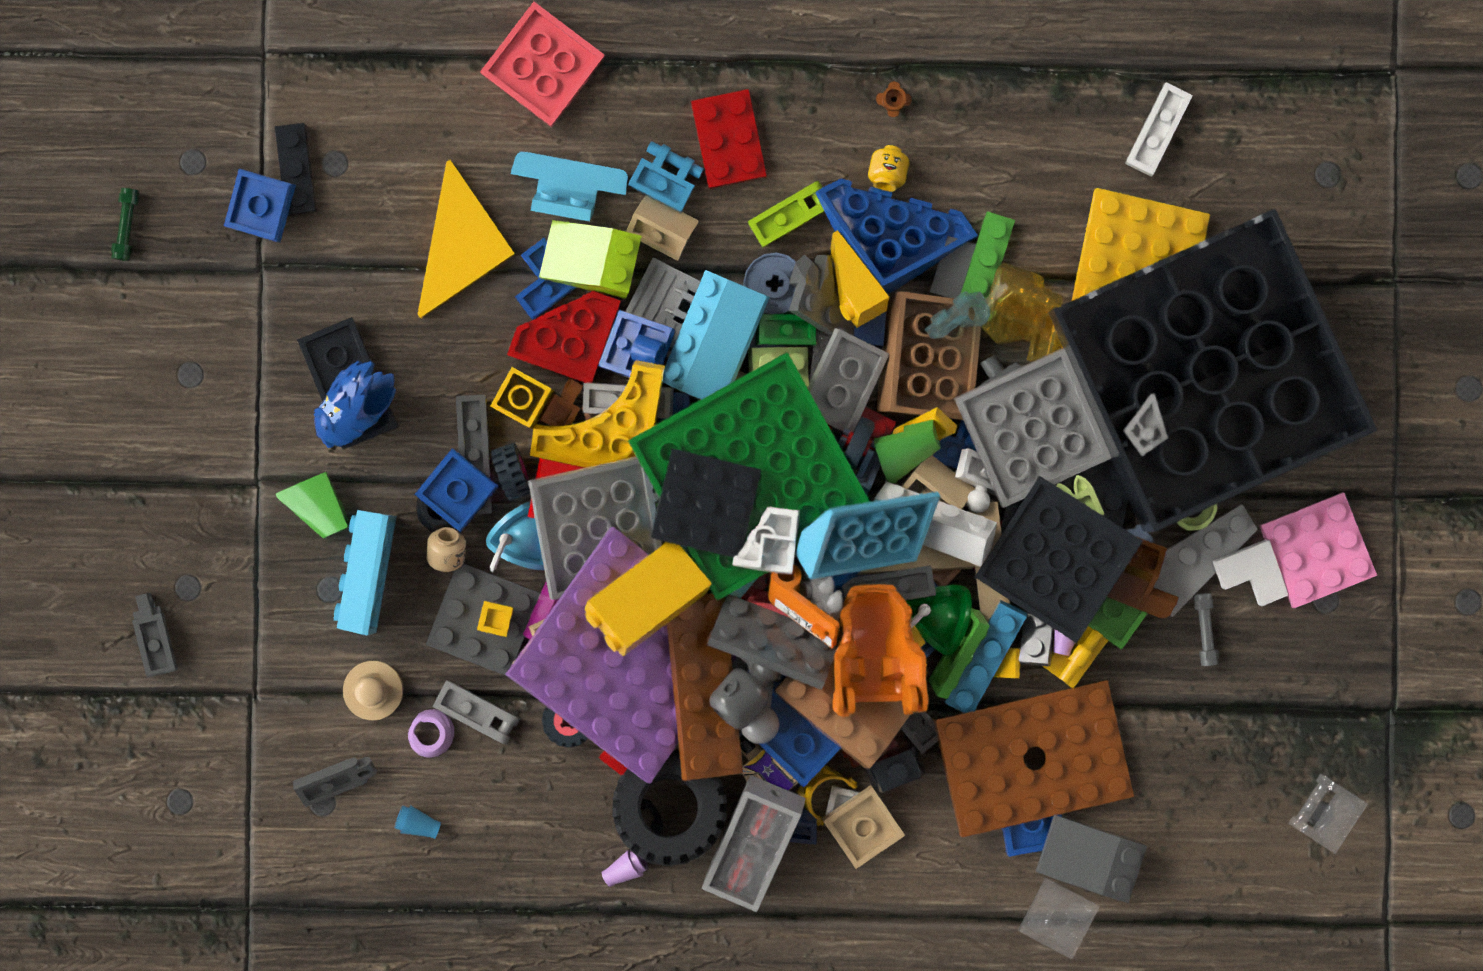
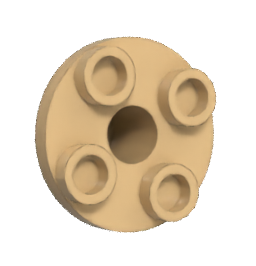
(373, 690)

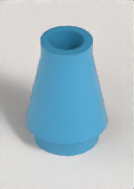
(415, 822)

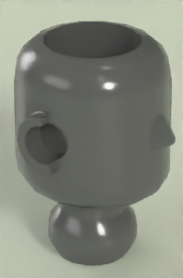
(742, 695)

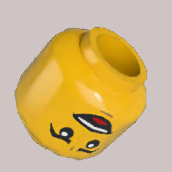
(888, 168)

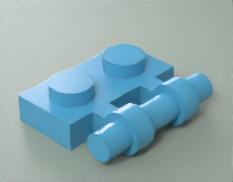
(662, 185)

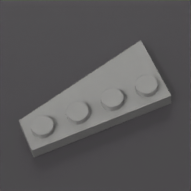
(1191, 560)

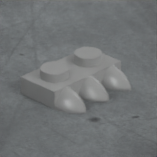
(820, 593)

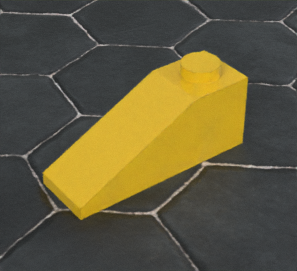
(858, 291)

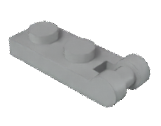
(475, 711)

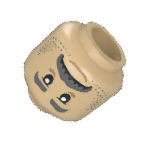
(446, 549)

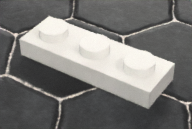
(1158, 129)

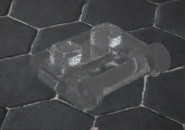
(1335, 820)

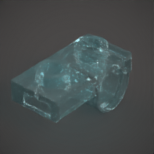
(946, 321)

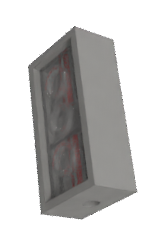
(753, 843)

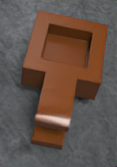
(560, 409)

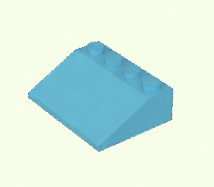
(866, 535)

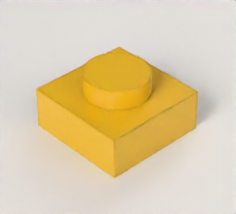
(495, 618)

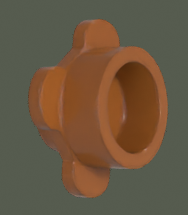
(893, 91)

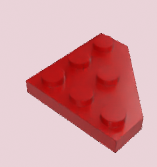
(568, 337)

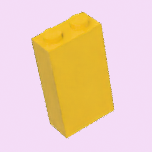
(646, 597)

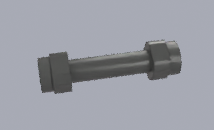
(1208, 655)

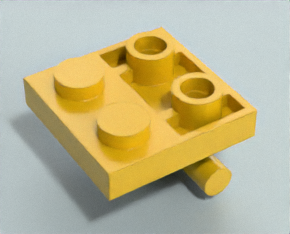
(1083, 653)

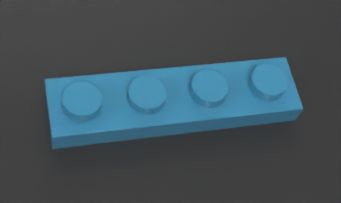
(987, 658)

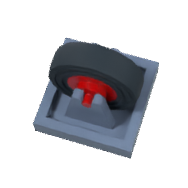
(860, 451)

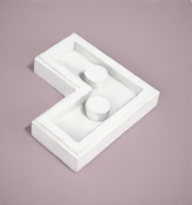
(1253, 564)

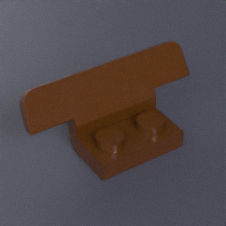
(1138, 580)

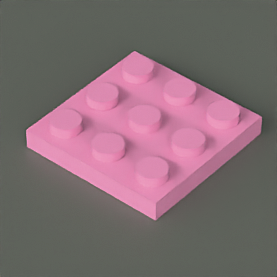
(1319, 550)

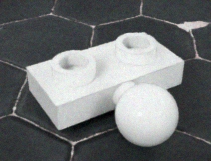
(973, 472)

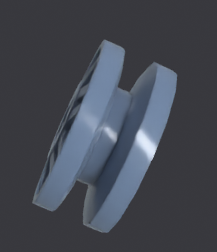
(762, 271)

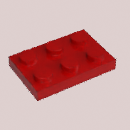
(728, 139)

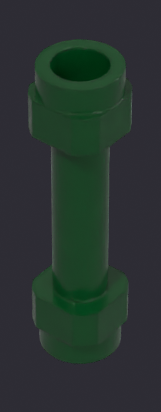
(121, 249)

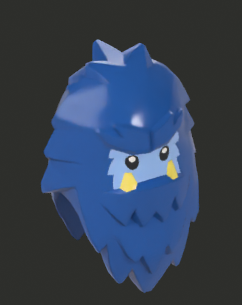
(353, 404)

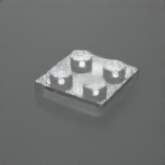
(1058, 918)

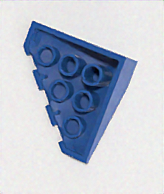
(891, 235)

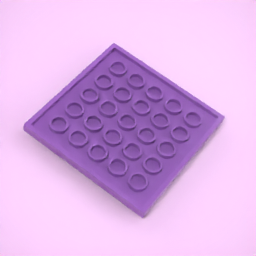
(609, 698)

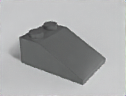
(1091, 858)

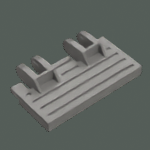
(662, 295)

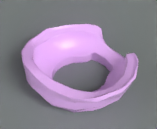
(445, 728)

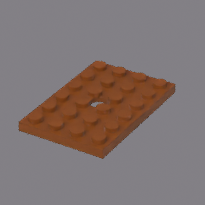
(987, 750)

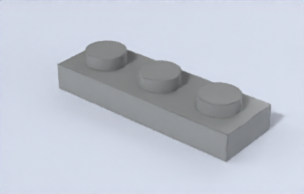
(600, 396)

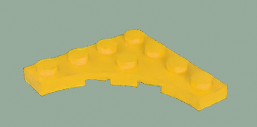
(605, 435)

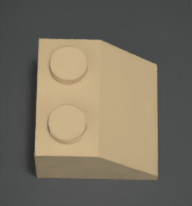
(936, 477)

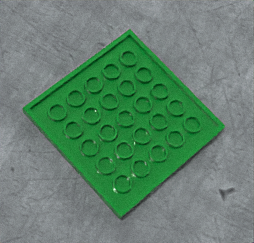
(764, 424)

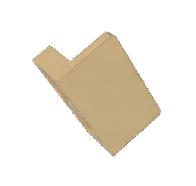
(662, 227)

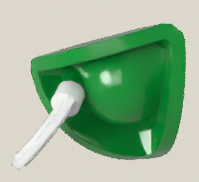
(943, 618)

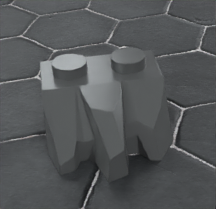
(816, 293)

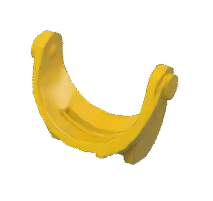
(824, 774)

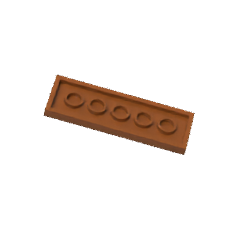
(705, 740)

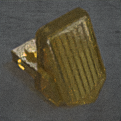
(1018, 305)

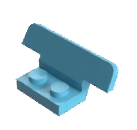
(566, 185)

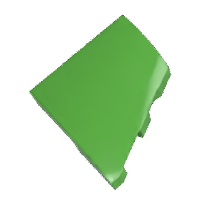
(906, 450)
(316, 505)

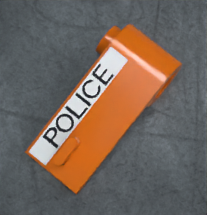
(786, 597)

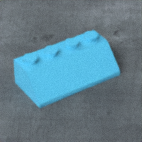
(714, 336)
(365, 573)

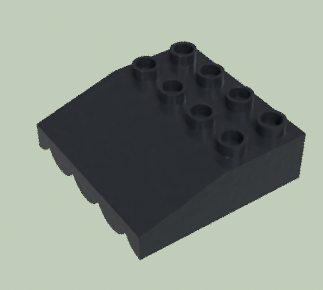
(1234, 364)

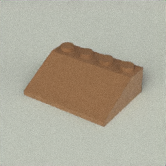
(924, 370)
(859, 735)

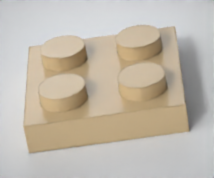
(863, 827)

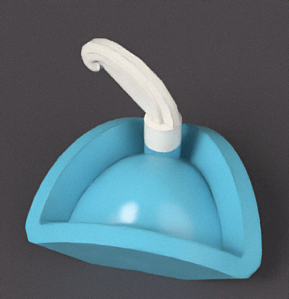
(516, 540)

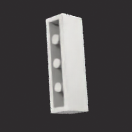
(951, 528)

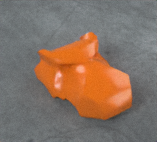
(878, 652)

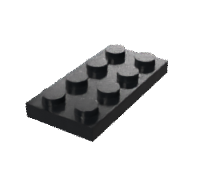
(335, 350)

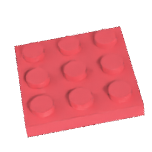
(542, 64)

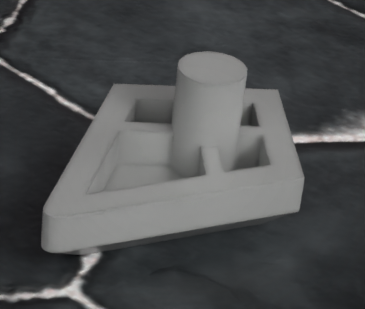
(1147, 427)

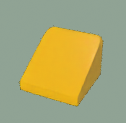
(1010, 665)

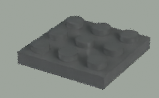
(460, 613)

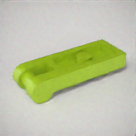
(786, 215)

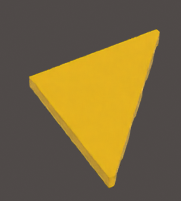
(462, 244)

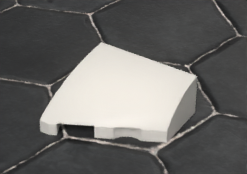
(772, 543)

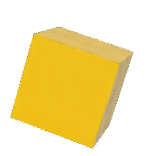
(522, 398)

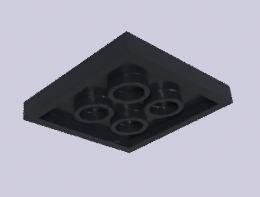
(705, 503)

